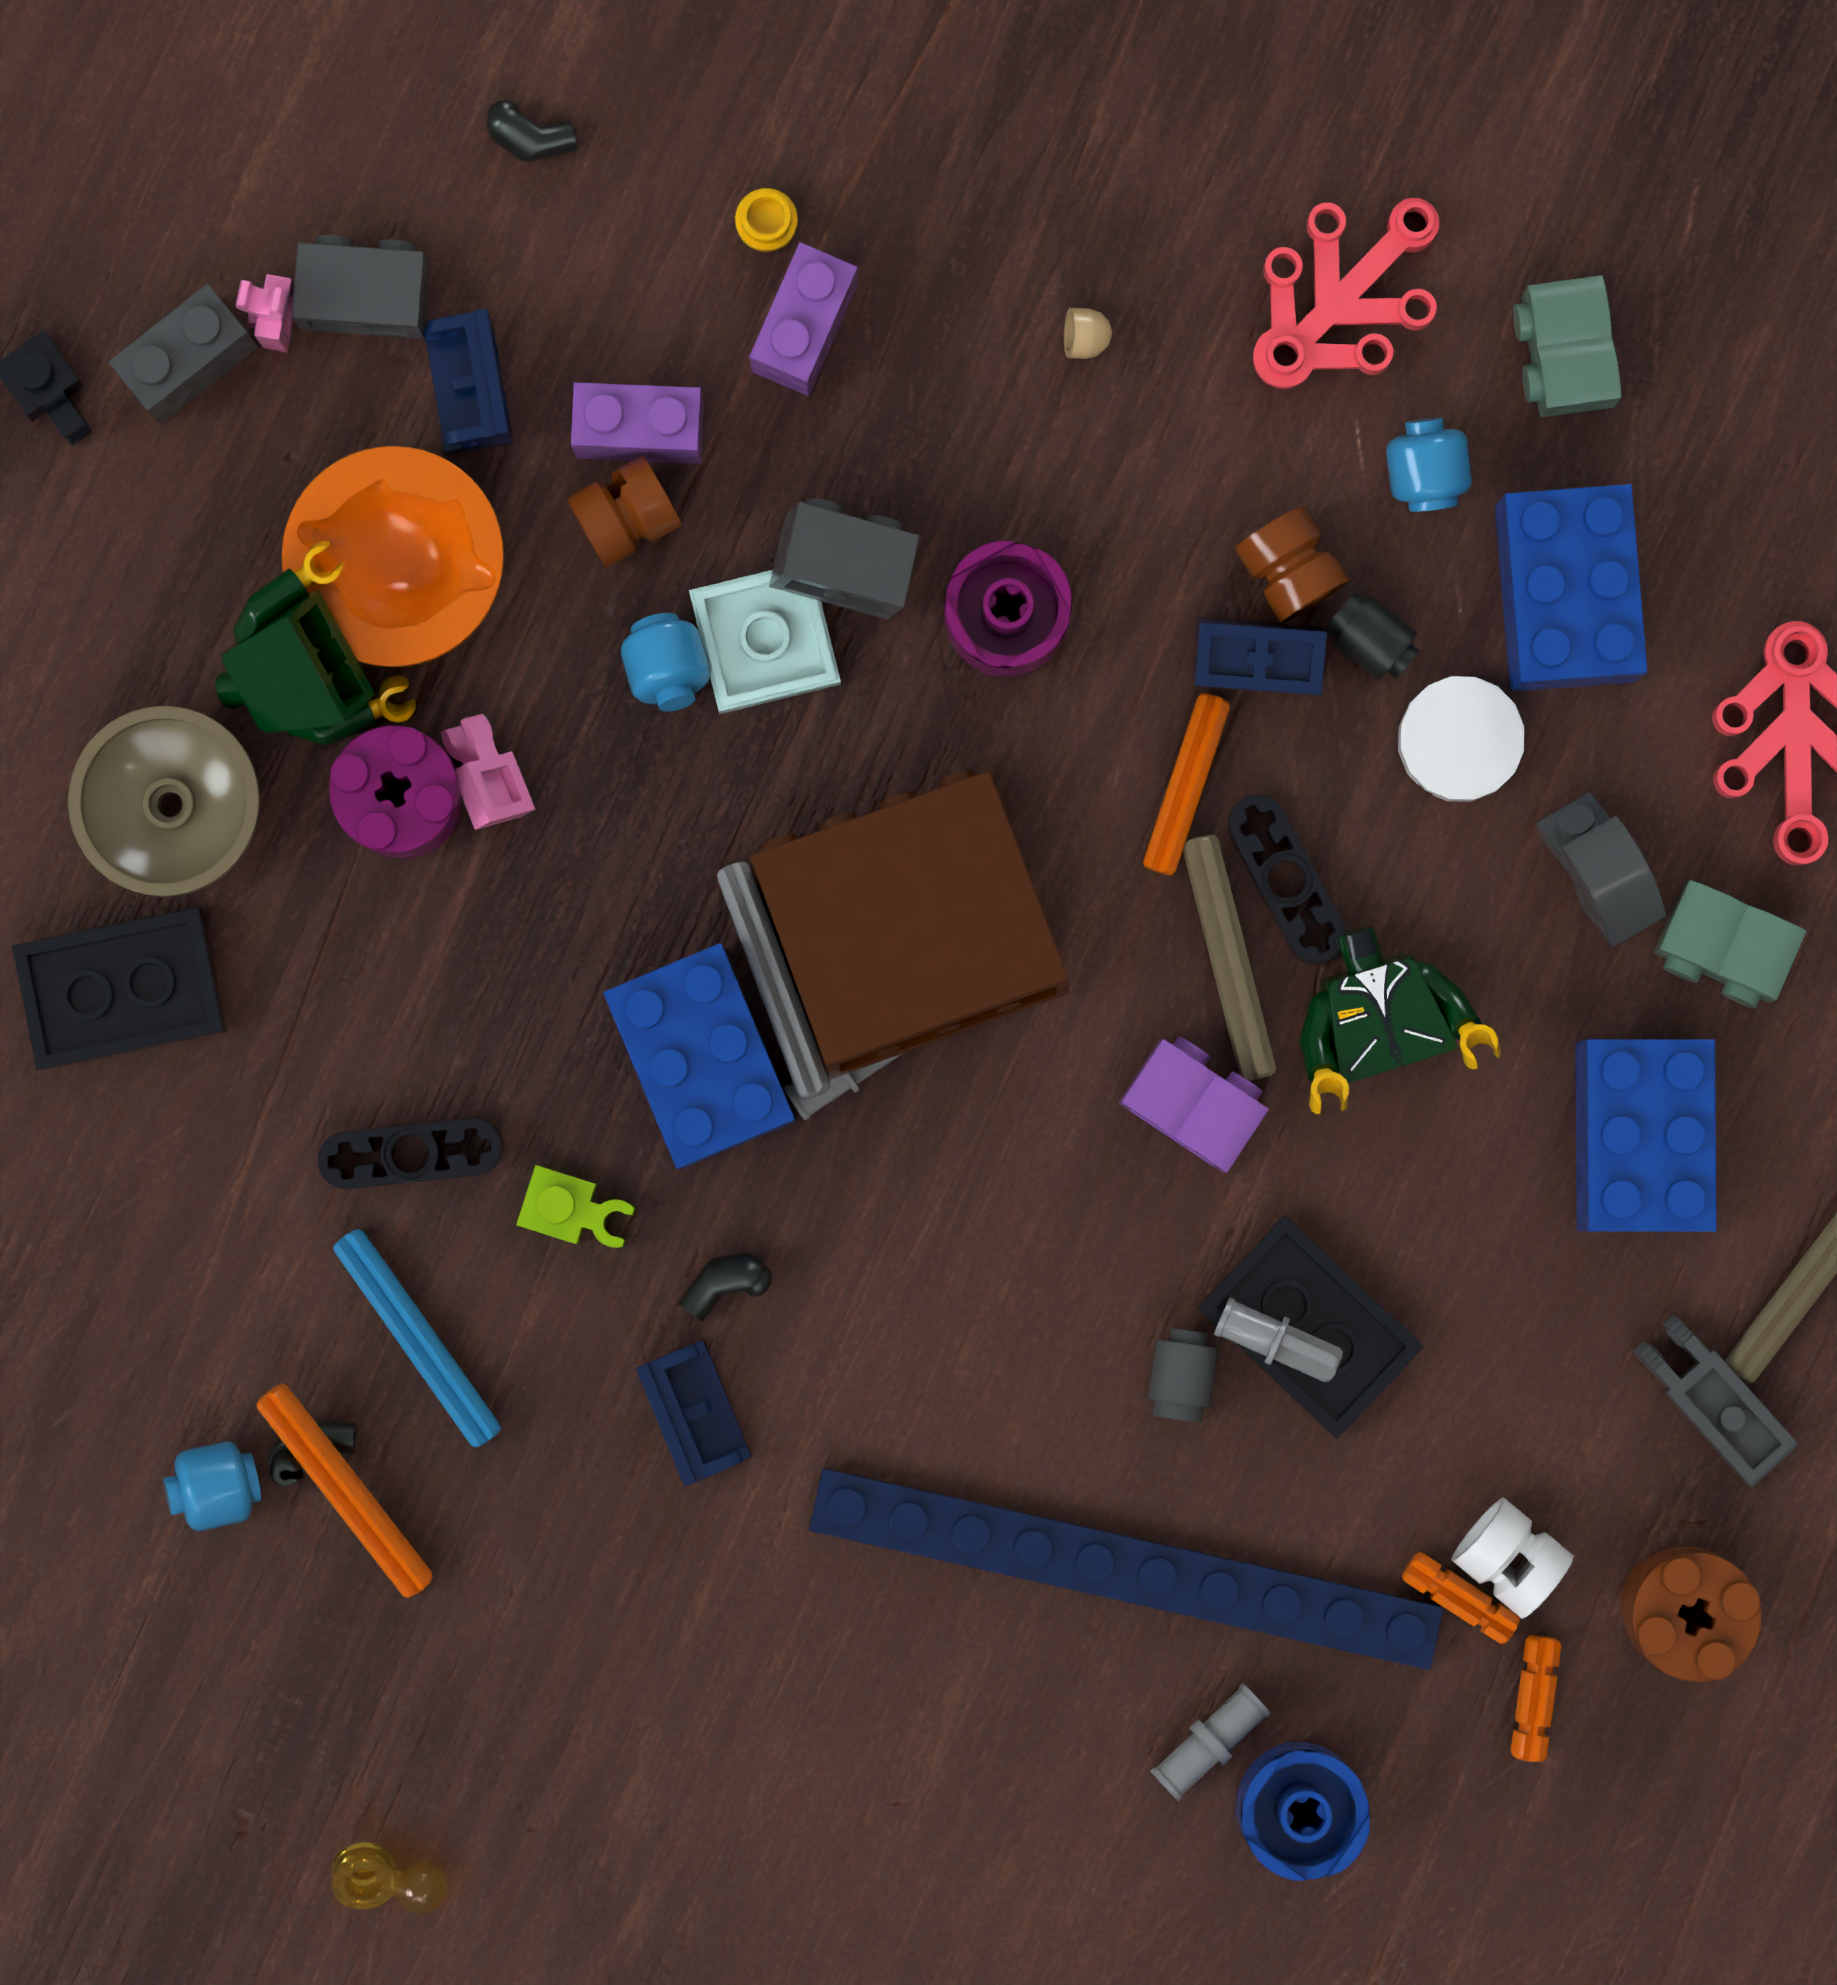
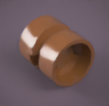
(624, 511)
(1289, 560)

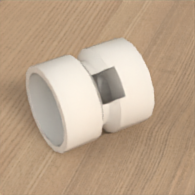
(1493, 1546)

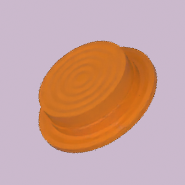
(414, 551)

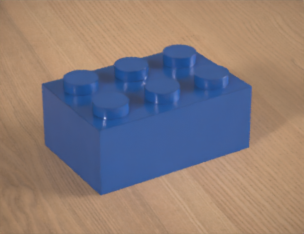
(1570, 587)
(699, 1056)
(1645, 1135)

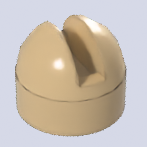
(1085, 333)

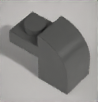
(1604, 867)

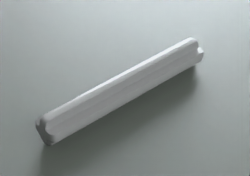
(773, 980)

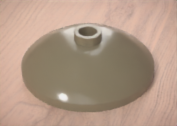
(121, 790)

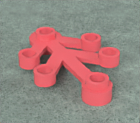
(1338, 300)
(1794, 729)

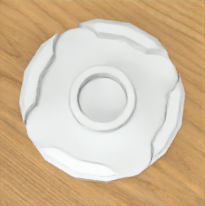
(1461, 738)

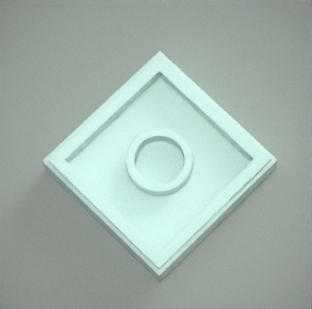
(762, 642)

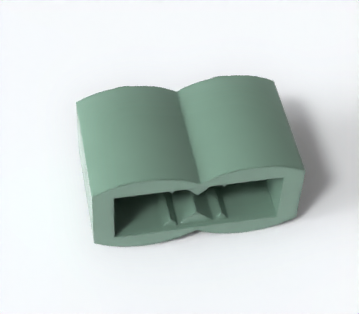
(1568, 346)
(1728, 943)

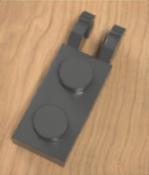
(1720, 1406)

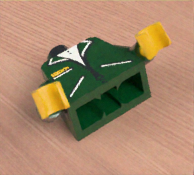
(298, 667)
(1383, 1018)

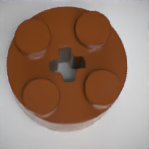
(1691, 1577)

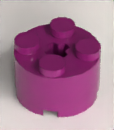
(1018, 575)
(362, 779)

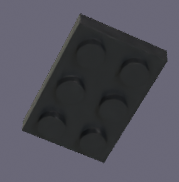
(119, 988)
(1298, 1280)

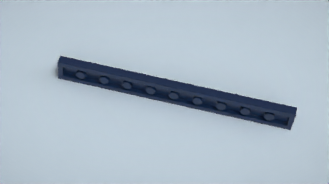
(1126, 1568)

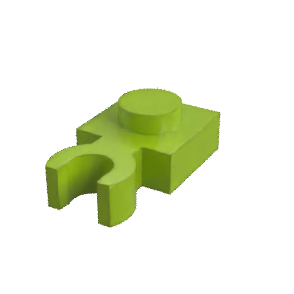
(564, 1206)

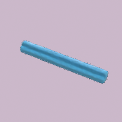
(417, 1338)

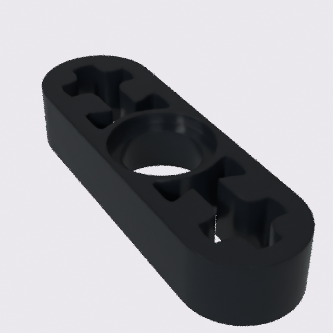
(1252, 845)
(366, 1174)

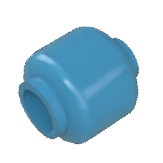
(1429, 465)
(665, 661)
(213, 1486)

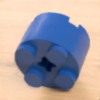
(1304, 1848)

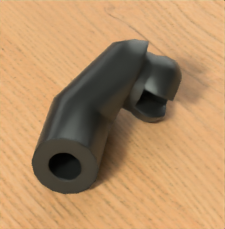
(525, 138)
(725, 1276)
(287, 1470)

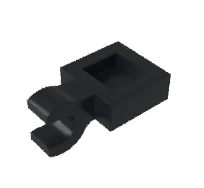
(42, 384)

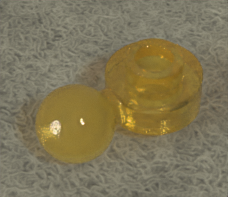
(418, 1887)

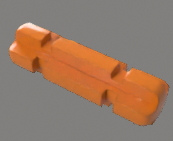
(1460, 1598)
(1536, 1698)

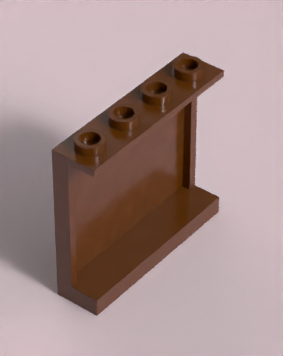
(909, 922)

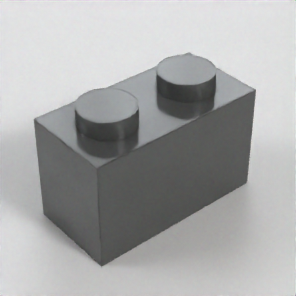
(361, 288)
(183, 354)
(844, 558)

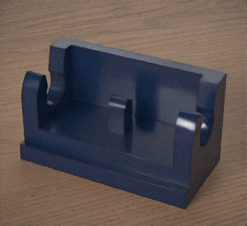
(468, 382)
(1259, 656)
(693, 1412)

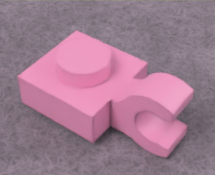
(269, 310)
(487, 781)

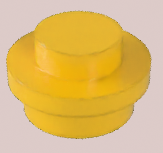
(766, 220)

